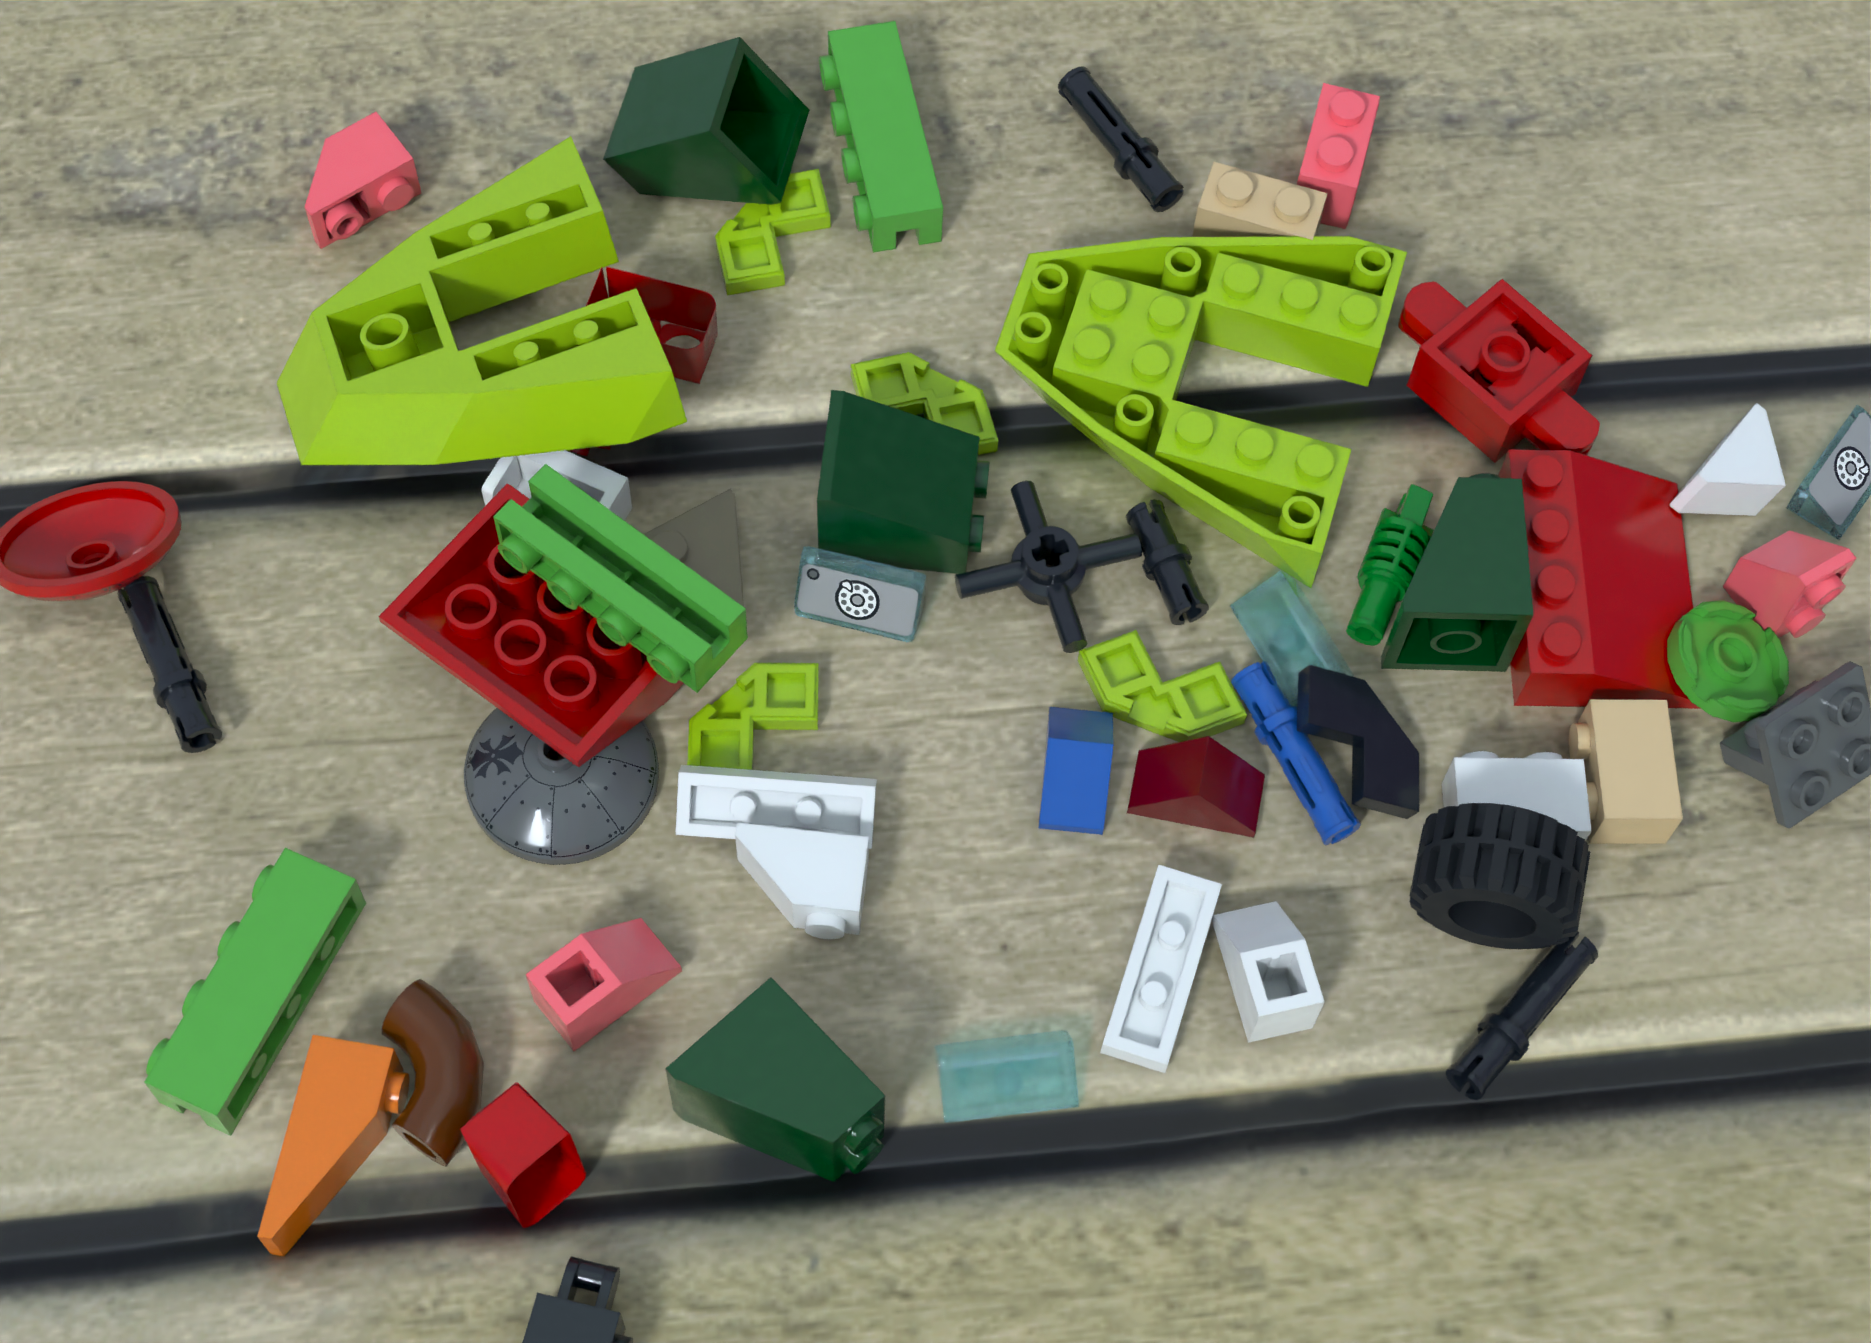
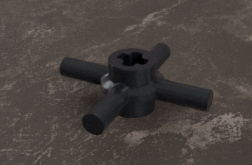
(1045, 584)

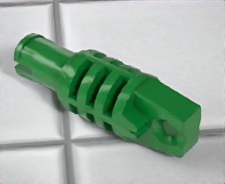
(1390, 565)

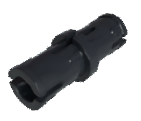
(1167, 562)

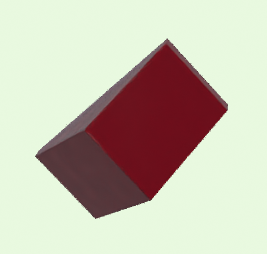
(1197, 786)

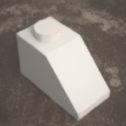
(808, 875)

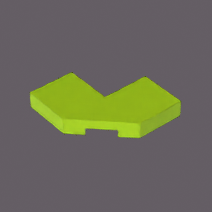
(749, 244)
(913, 387)
(762, 699)
(1178, 709)

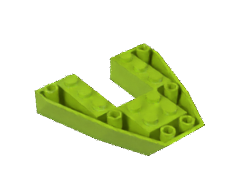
(1112, 334)
(384, 373)

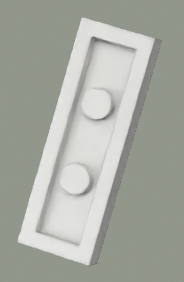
(717, 798)
(1161, 969)

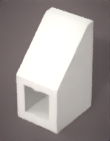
(1268, 971)

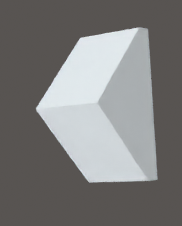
(1738, 474)

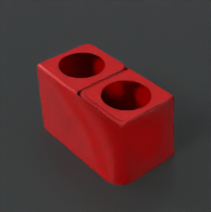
(674, 305)
(524, 1154)

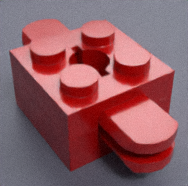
(1515, 348)

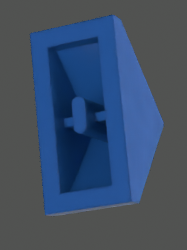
(1076, 770)

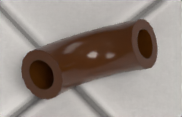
(445, 1068)

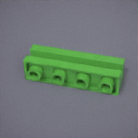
(882, 134)
(621, 580)
(255, 990)

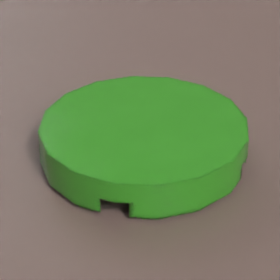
(1727, 661)

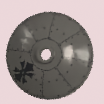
(552, 807)

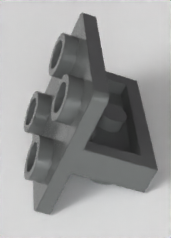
(1808, 744)

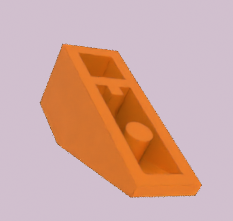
(332, 1129)

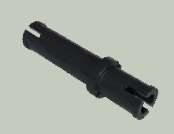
(1134, 156)
(177, 684)
(1507, 1032)

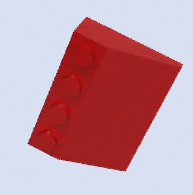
(1602, 581)
(524, 646)

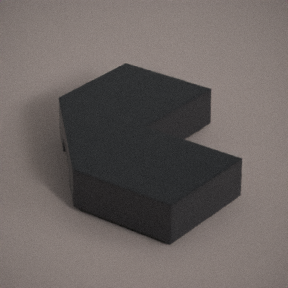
(1382, 754)

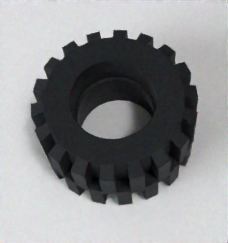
(1500, 876)

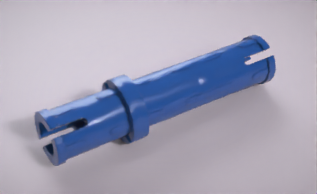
(1295, 753)

